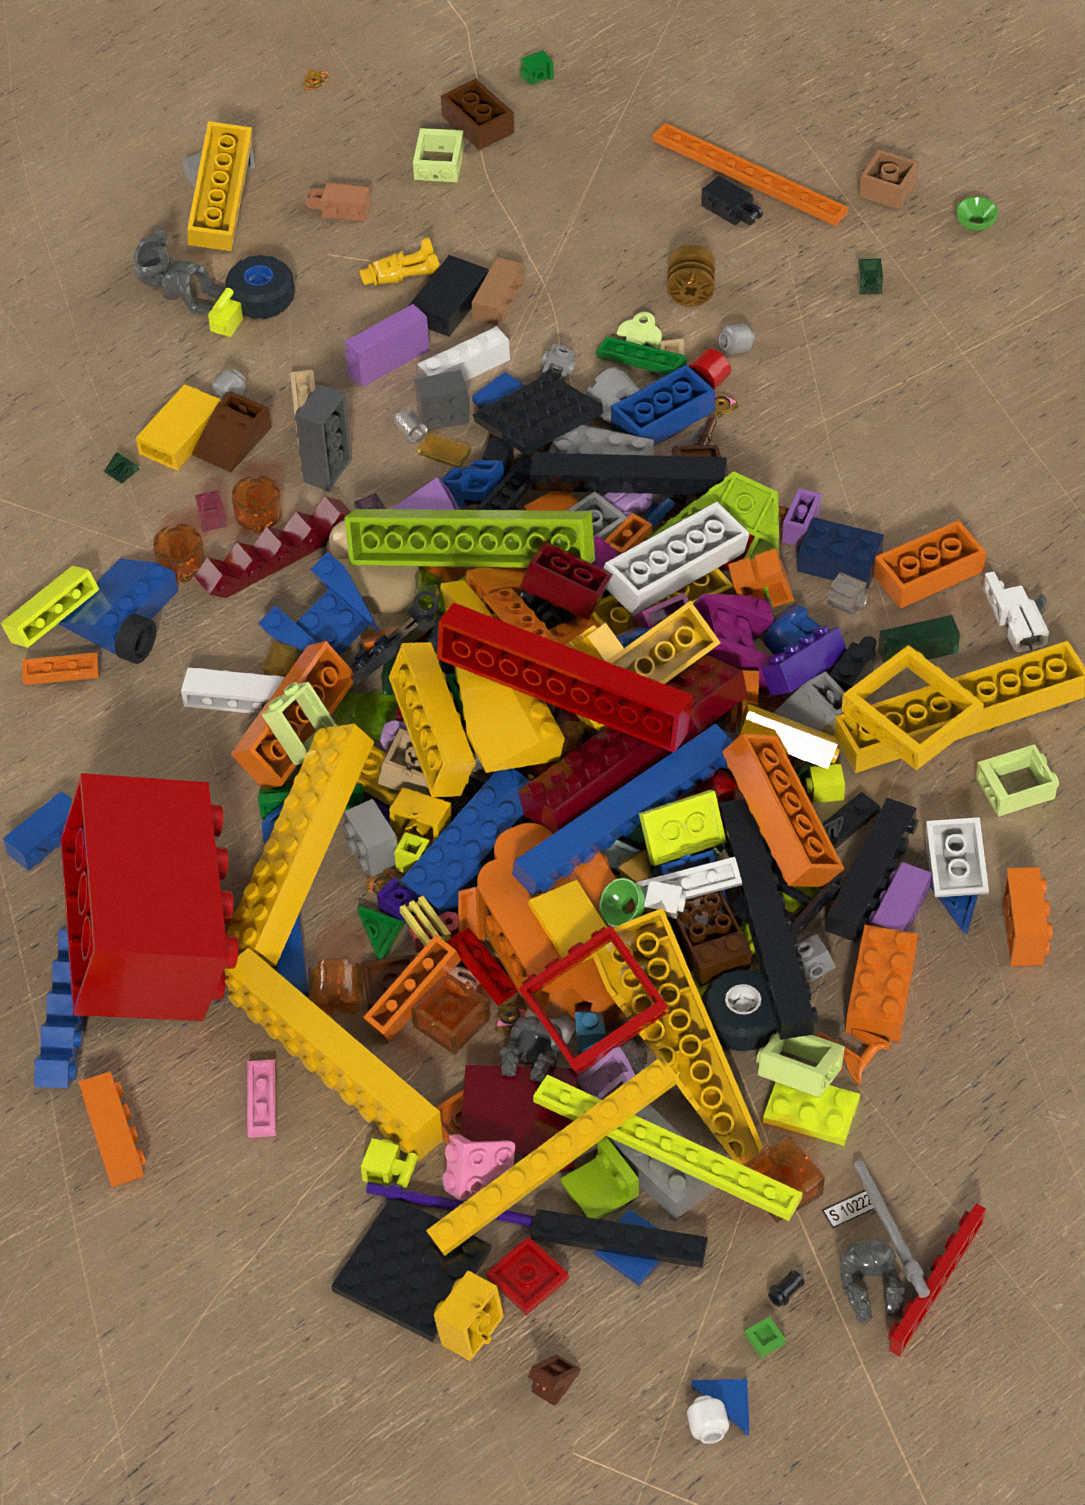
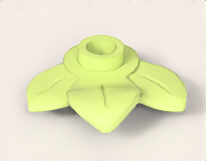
(639, 332)

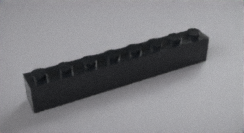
(626, 473)

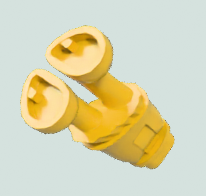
(394, 269)

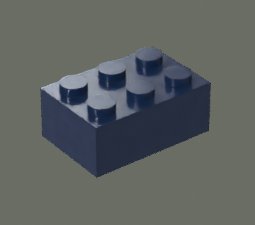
(839, 548)

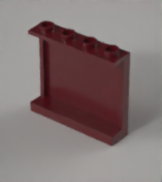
(504, 1108)

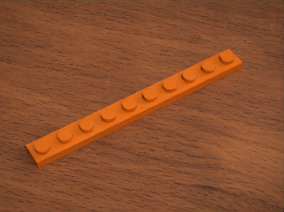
(750, 174)

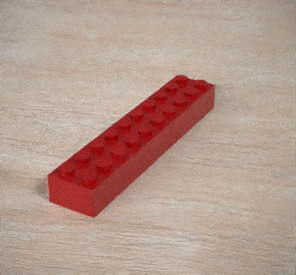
(564, 677)

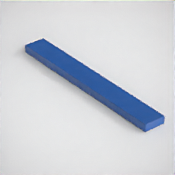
(291, 962)

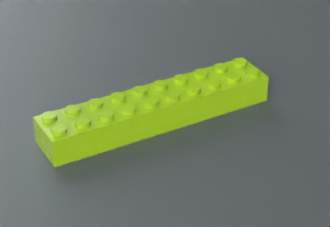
(464, 536)

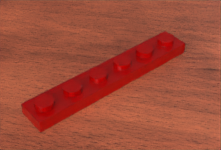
(942, 1269)

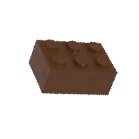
(477, 114)

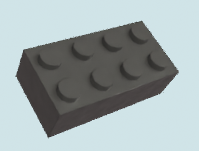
(323, 437)

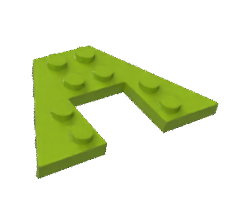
(749, 504)

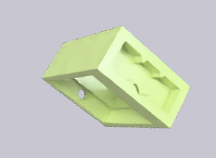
(438, 141)
(282, 729)
(1001, 802)
(795, 1073)

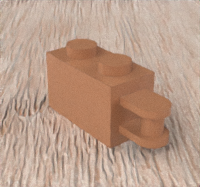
(341, 201)

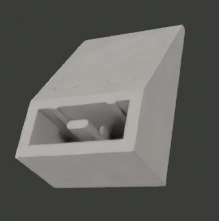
(815, 704)

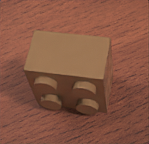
(889, 179)

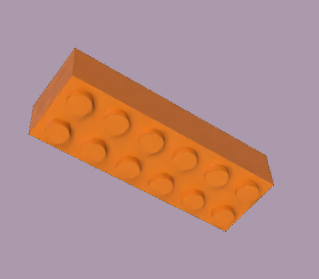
(259, 748)
(782, 810)

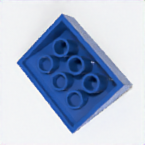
(124, 590)

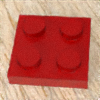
(527, 1275)

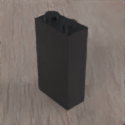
(450, 294)

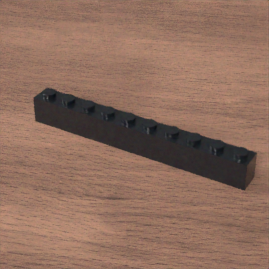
(767, 923)

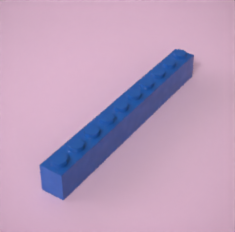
(620, 812)

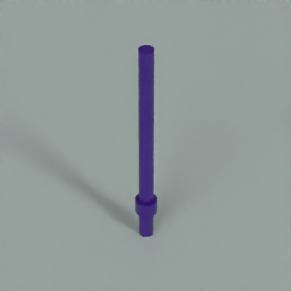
(397, 1192)

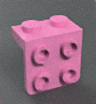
(474, 1164)

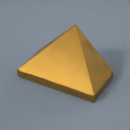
(635, 866)

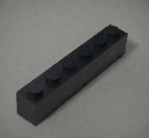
(871, 869)

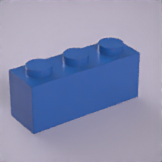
(39, 833)

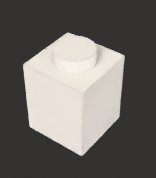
(664, 896)

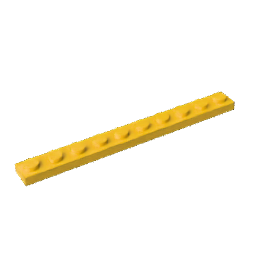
(551, 1157)

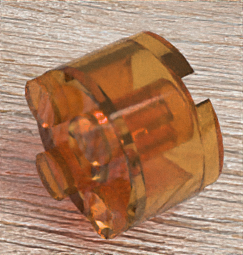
(256, 503)
(180, 550)
(336, 986)

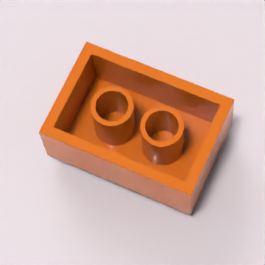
(1026, 916)

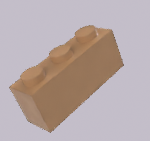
(497, 291)

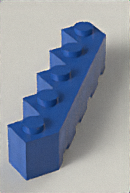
(62, 1030)

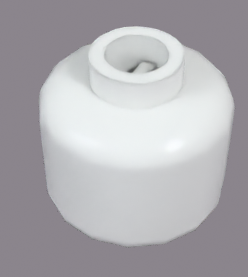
(707, 1419)

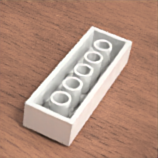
(675, 557)

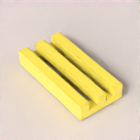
(415, 907)

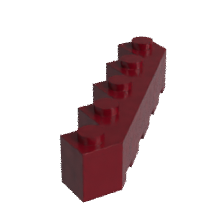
(272, 550)

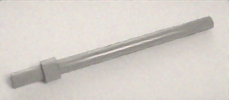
(911, 1268)

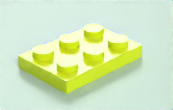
(682, 827)
(818, 1117)

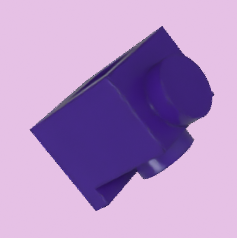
(394, 896)

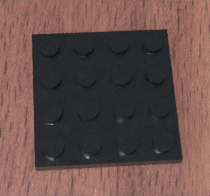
(537, 413)
(403, 1271)

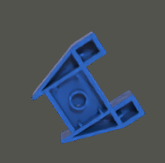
(334, 618)

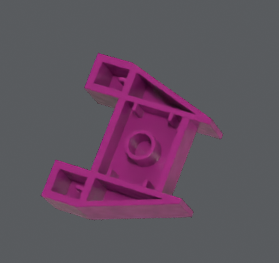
(736, 623)

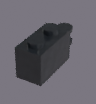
(730, 202)
(855, 663)

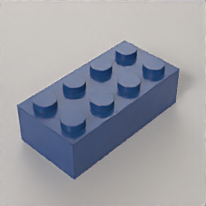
(664, 406)

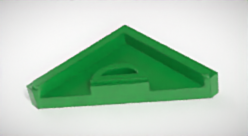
(380, 929)

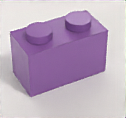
(800, 514)

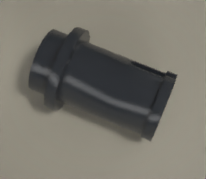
(781, 1293)

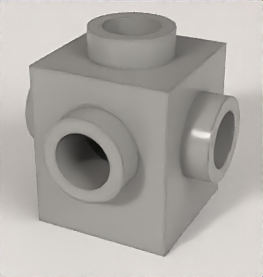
(558, 362)
(814, 958)

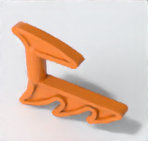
(854, 1063)

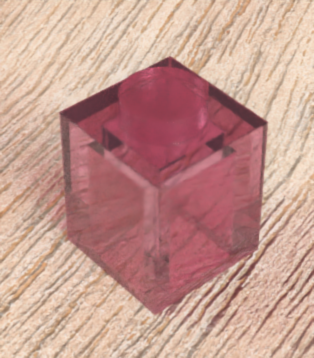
(210, 511)

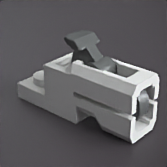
(1018, 611)

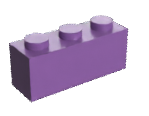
(903, 899)

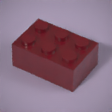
(566, 580)

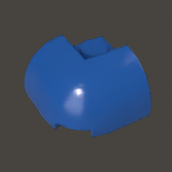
(474, 481)
(789, 628)

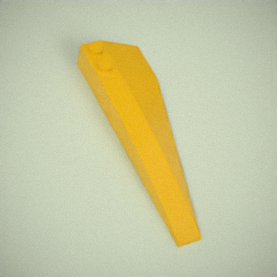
(502, 723)
(685, 1035)

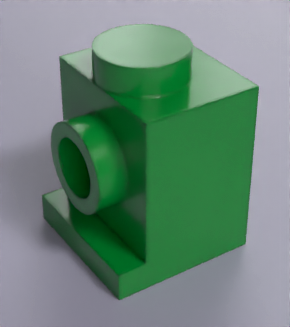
(536, 68)

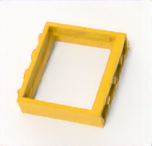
(891, 735)

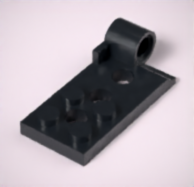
(386, 647)

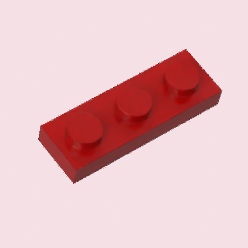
(483, 966)

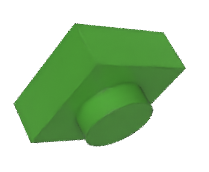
(765, 1337)

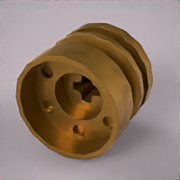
(691, 275)

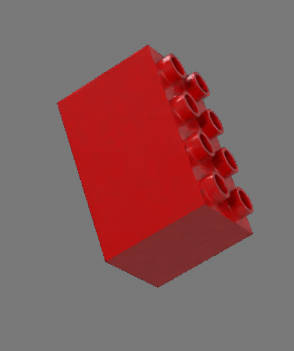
(145, 898)

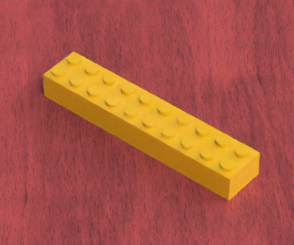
(1006, 688)
(299, 840)
(334, 1055)

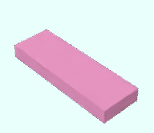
(261, 1098)

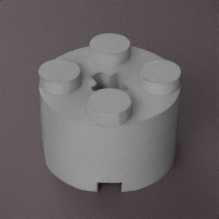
(611, 388)

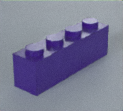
(804, 660)

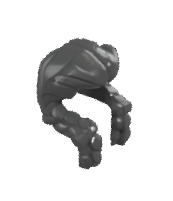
(152, 262)
(177, 284)
(530, 1044)
(873, 1259)

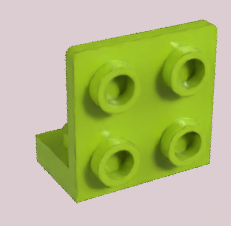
(602, 1183)

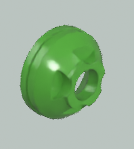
(977, 209)
(615, 899)

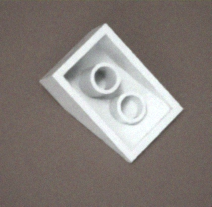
(956, 857)

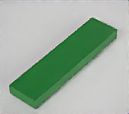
(640, 356)

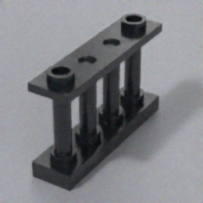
(813, 906)

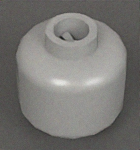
(736, 339)
(229, 381)

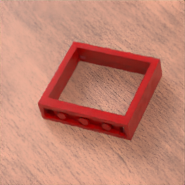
(576, 955)

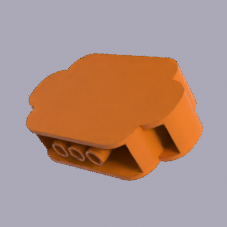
(522, 940)

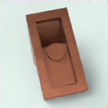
(553, 1378)

